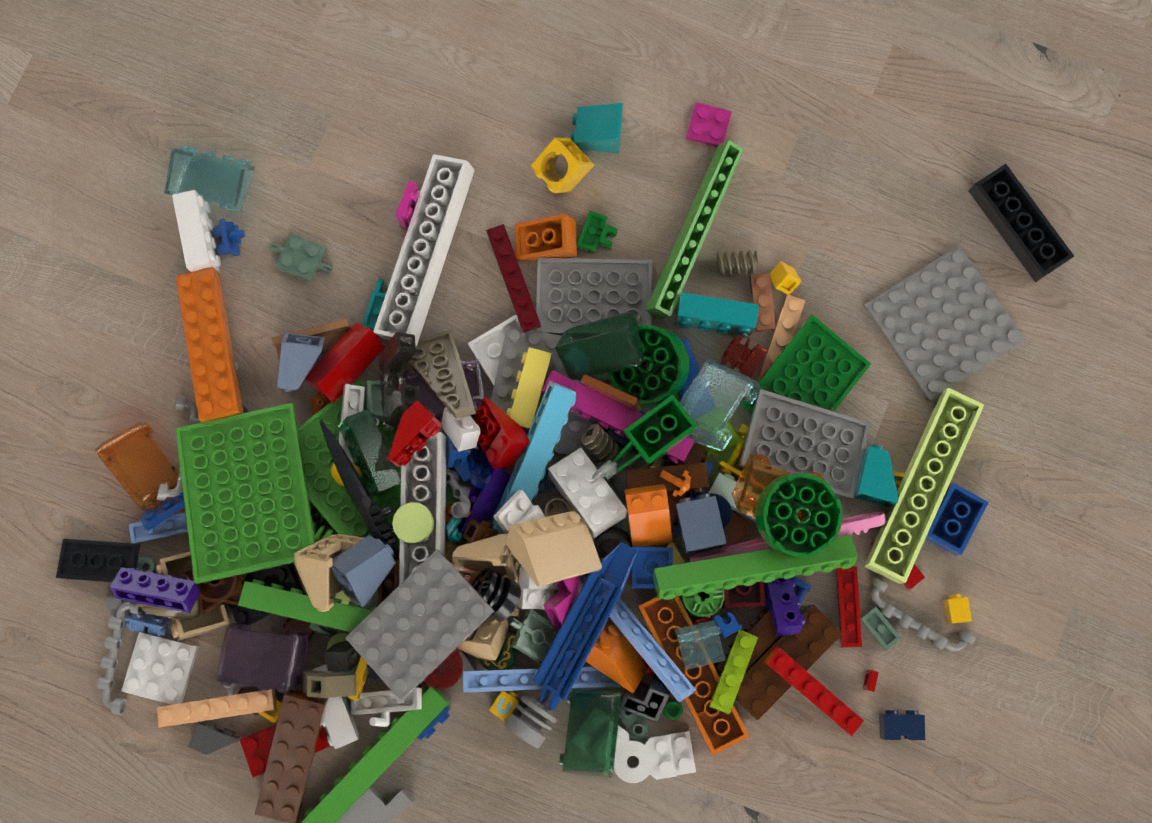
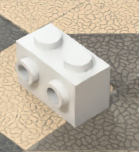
(461, 431)

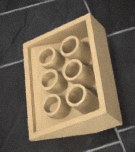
(554, 547)

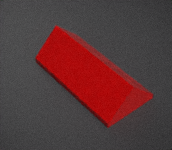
(345, 362)

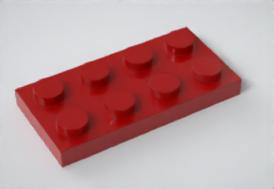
(258, 747)

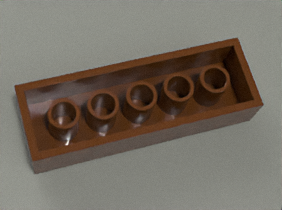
(762, 685)
(291, 756)

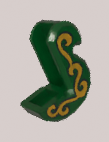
(506, 658)

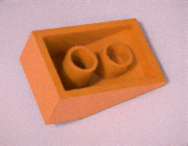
(546, 238)
(648, 515)
(617, 658)

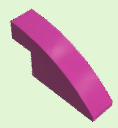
(561, 603)

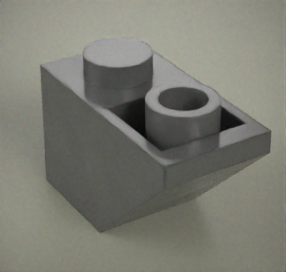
(341, 657)
(211, 739)

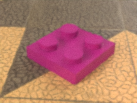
(708, 124)
(407, 205)

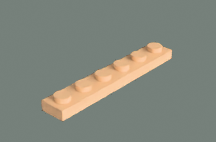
(784, 329)
(216, 708)

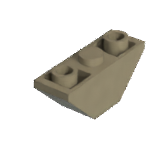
(328, 684)

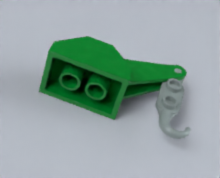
(652, 436)

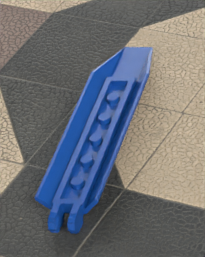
(583, 625)

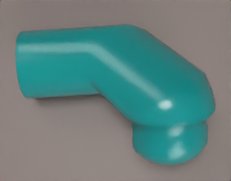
(452, 530)

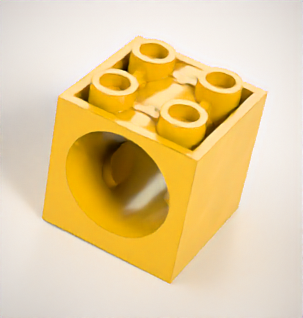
(577, 163)

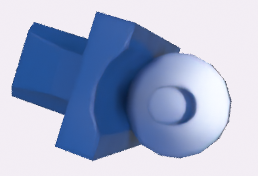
(230, 236)

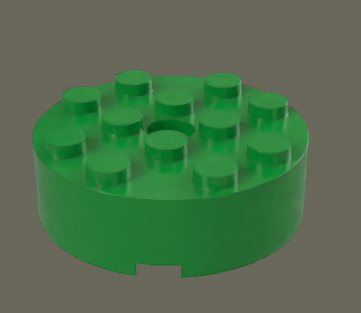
(666, 371)
(819, 514)

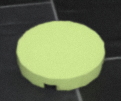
(413, 523)

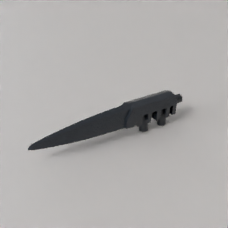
(370, 512)

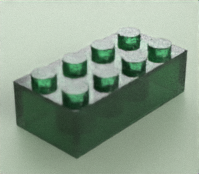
(369, 452)

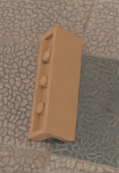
(331, 331)

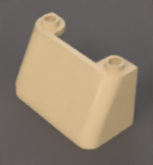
(489, 554)
(315, 569)

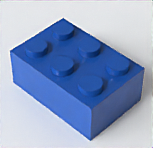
(956, 519)

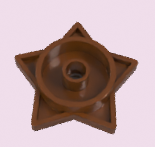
(217, 591)

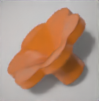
(314, 402)

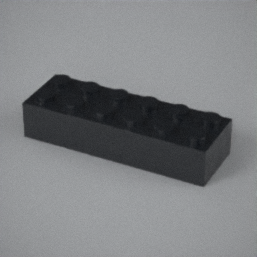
(1020, 223)

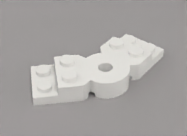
(515, 511)
(659, 756)

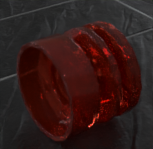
(742, 357)
(451, 674)

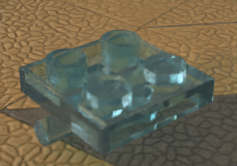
(700, 644)

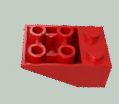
(412, 433)
(499, 435)

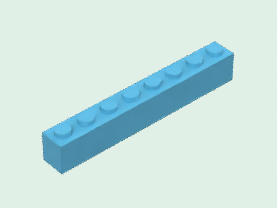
(542, 435)

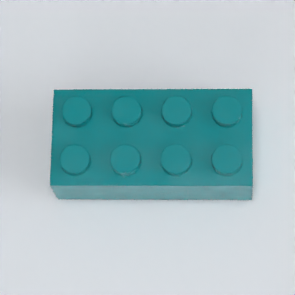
(716, 314)

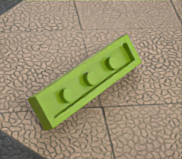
(733, 671)

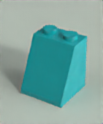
(598, 127)
(876, 478)

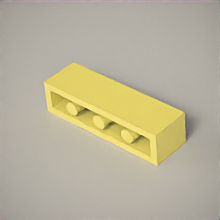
(530, 387)

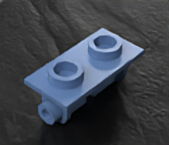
(155, 623)

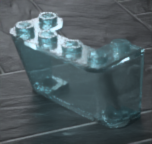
(216, 178)
(713, 401)

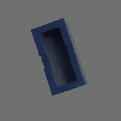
(896, 725)

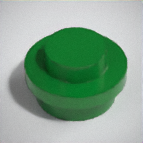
(672, 709)

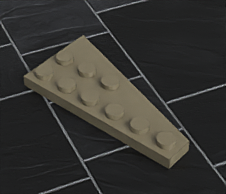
(442, 371)

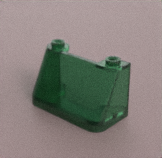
(591, 732)

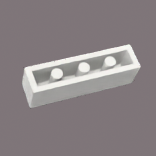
(339, 720)

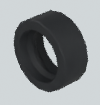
(615, 533)

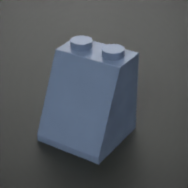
(296, 359)
(700, 524)
(363, 568)

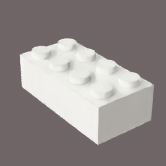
(196, 231)
(589, 497)

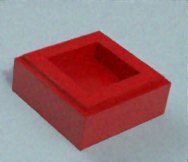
(870, 680)

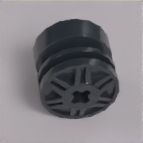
(498, 592)

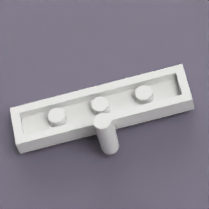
(352, 403)
(384, 703)

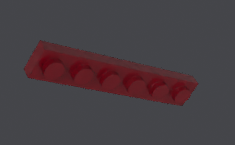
(513, 278)

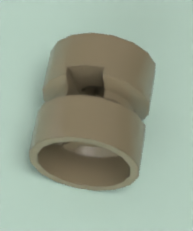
(555, 507)

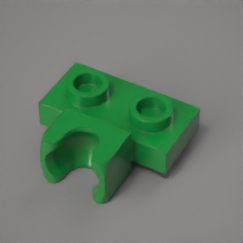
(595, 233)

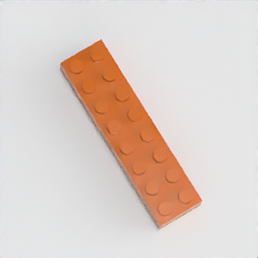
(209, 345)
(716, 727)

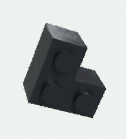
(647, 699)

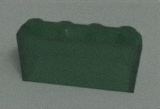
(601, 346)

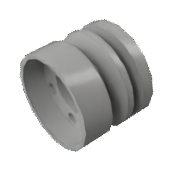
(531, 721)

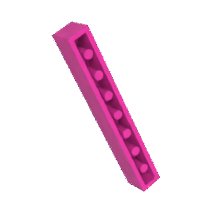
(611, 413)

